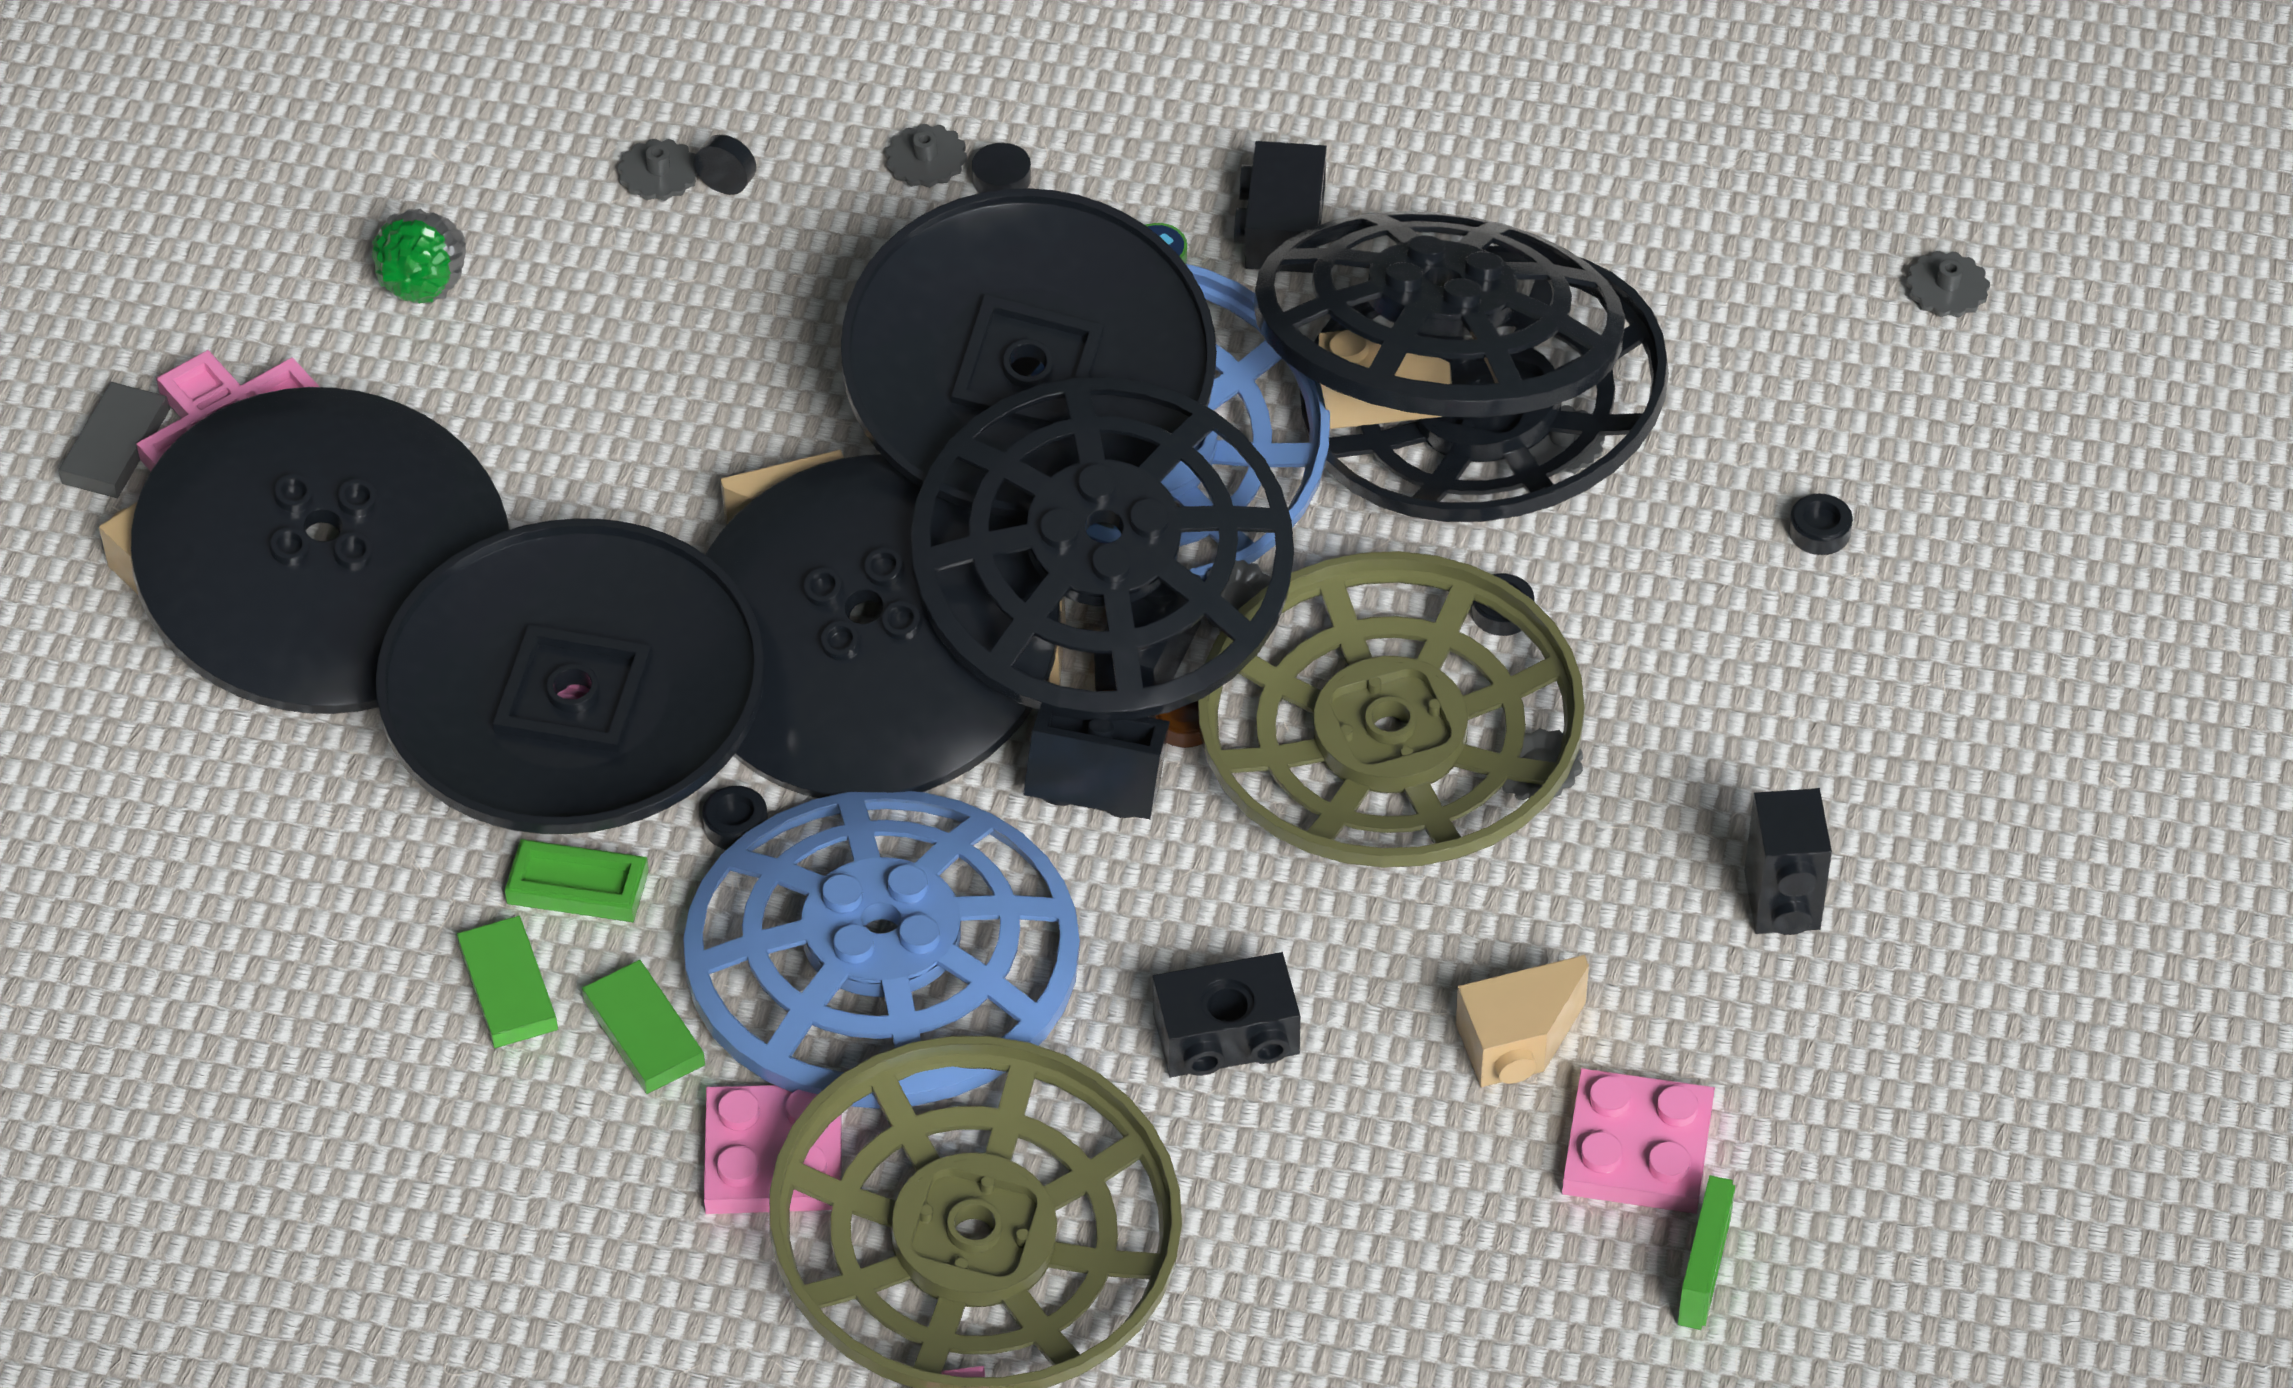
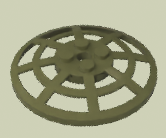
(1401, 689)
(981, 1188)

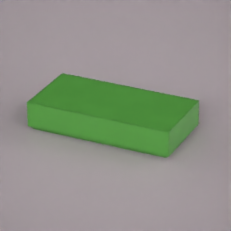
(577, 880)
(507, 981)
(643, 1026)
(1706, 1253)

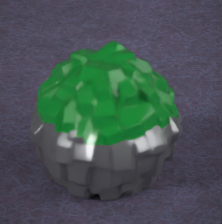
(418, 255)

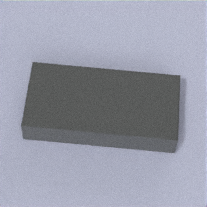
(107, 446)

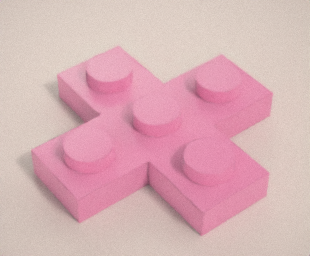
(206, 386)

